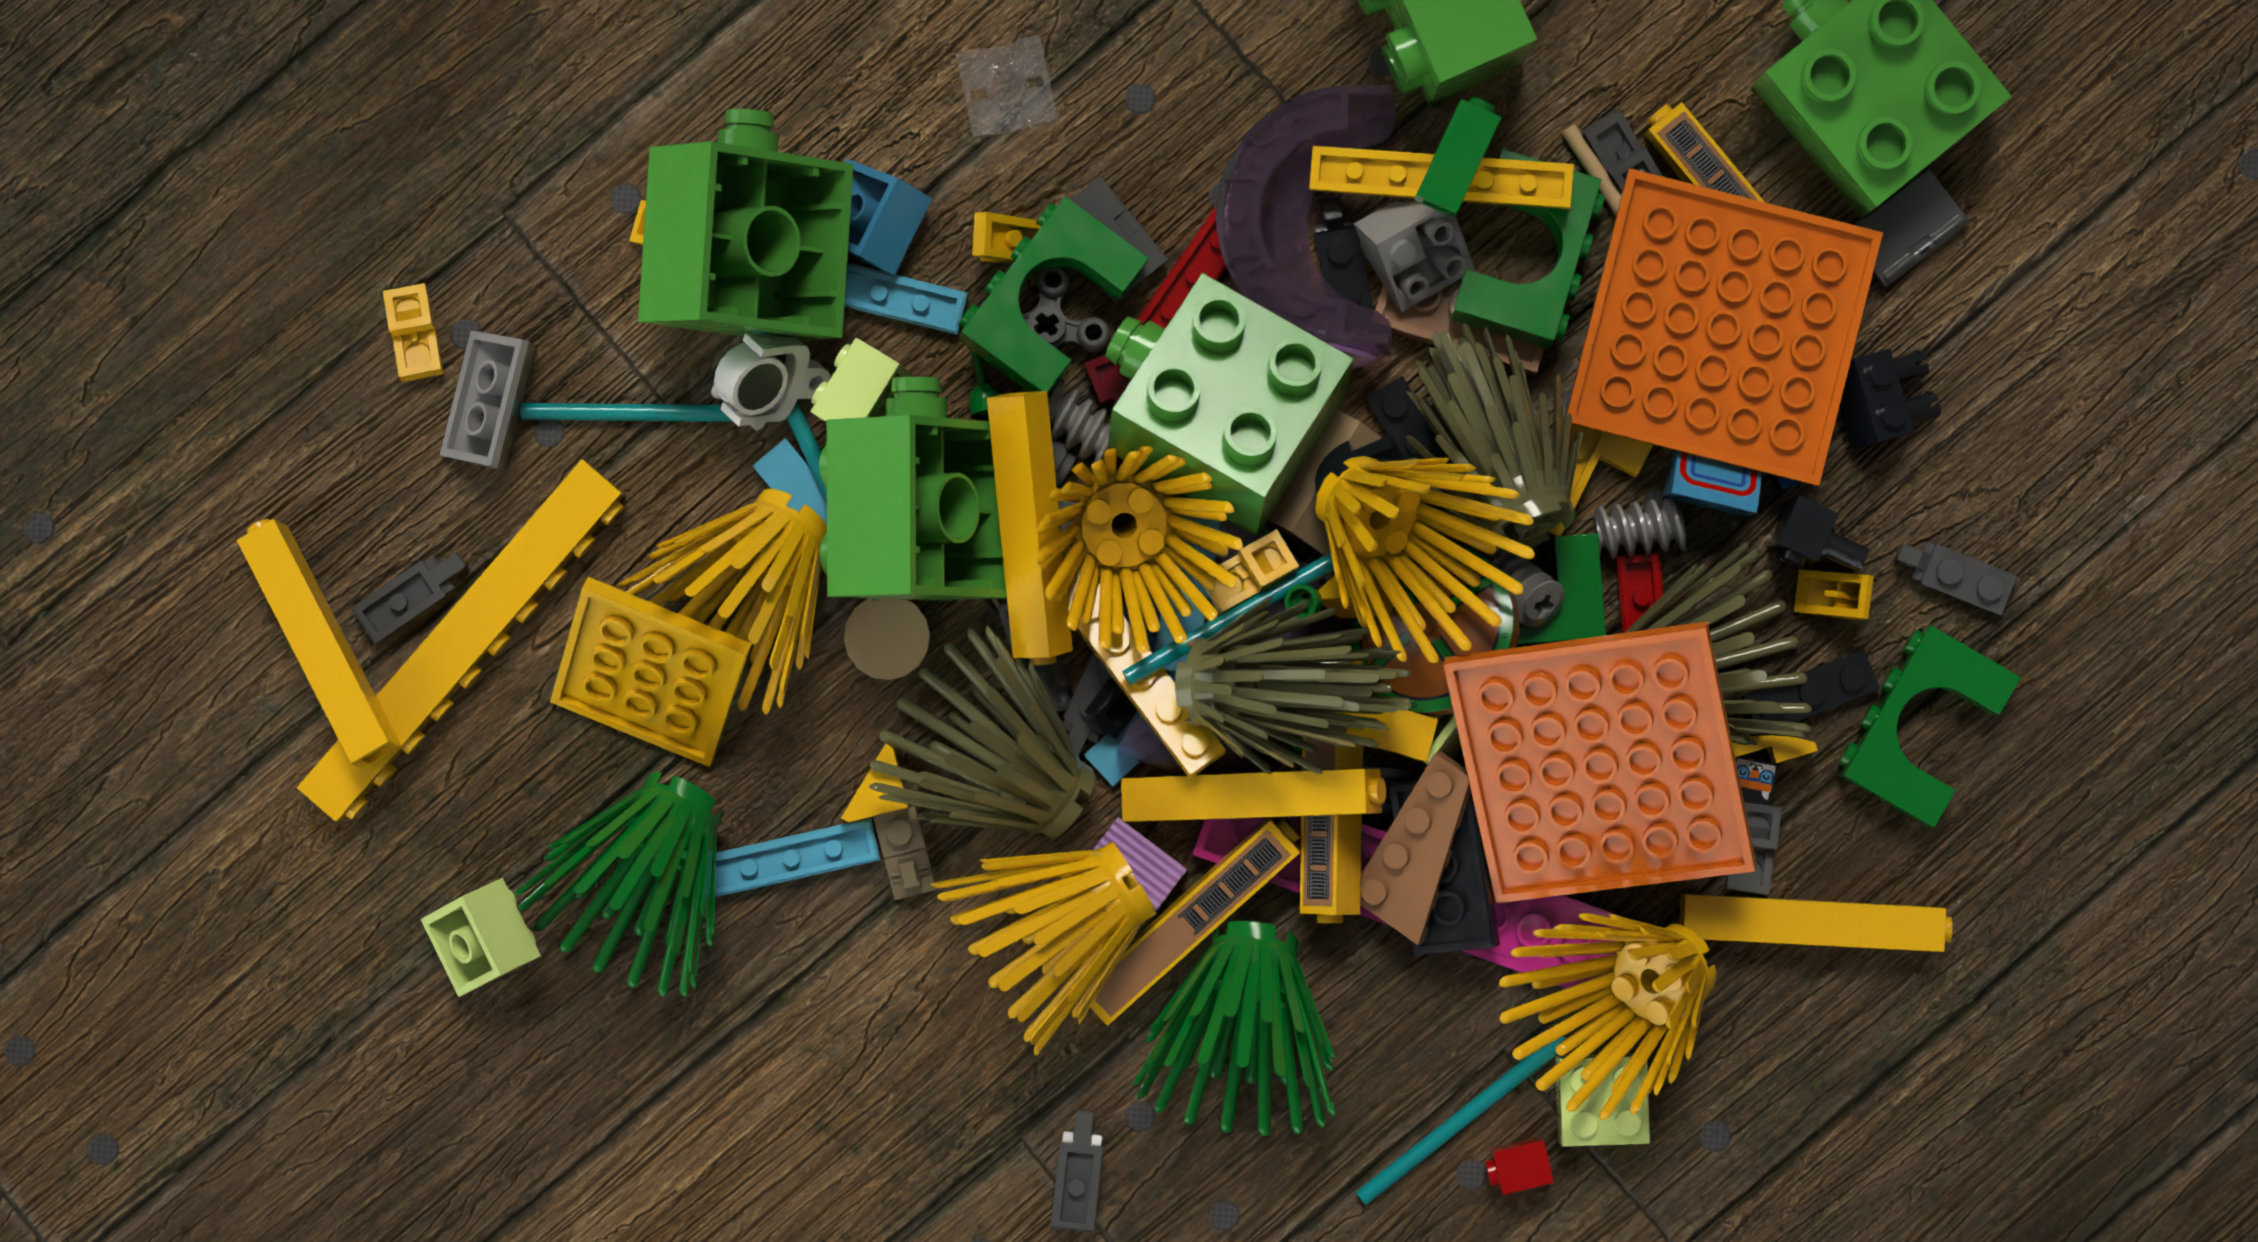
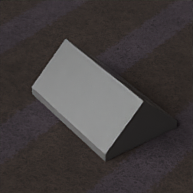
(488, 400)

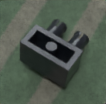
(1875, 402)
(1807, 535)

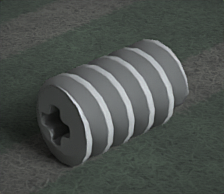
(1078, 423)
(1639, 527)
(1541, 594)

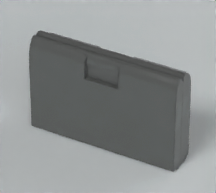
(1109, 210)
(1912, 225)

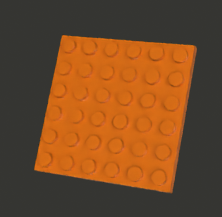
(1723, 327)
(1601, 763)

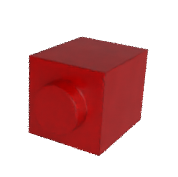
(1519, 1166)

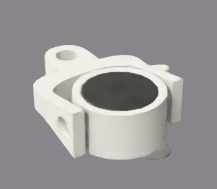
(759, 386)

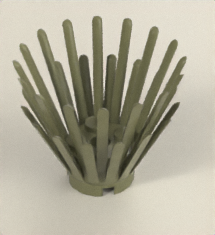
(1679, 601)
(1034, 776)

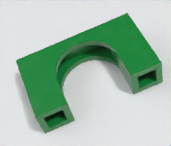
(1458, 156)
(1067, 240)
(1535, 309)
(1582, 612)
(1876, 758)

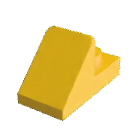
(999, 234)

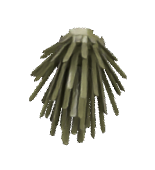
(1500, 434)
(1284, 685)

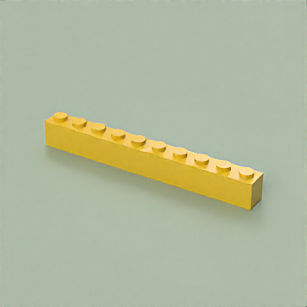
(471, 631)

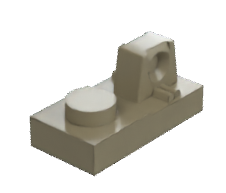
(904, 852)

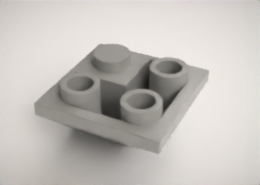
(1413, 250)

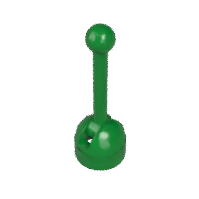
(980, 393)
(1299, 594)

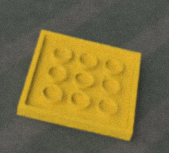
(649, 671)

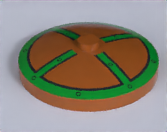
(1428, 683)

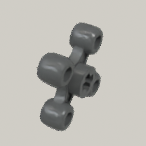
(1065, 330)

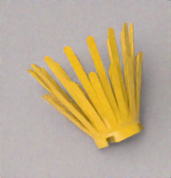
(1379, 517)
(753, 550)
(1138, 552)
(1088, 924)
(1650, 981)

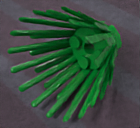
(662, 834)
(1256, 981)

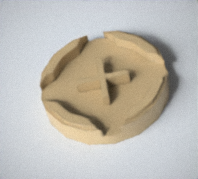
(887, 638)

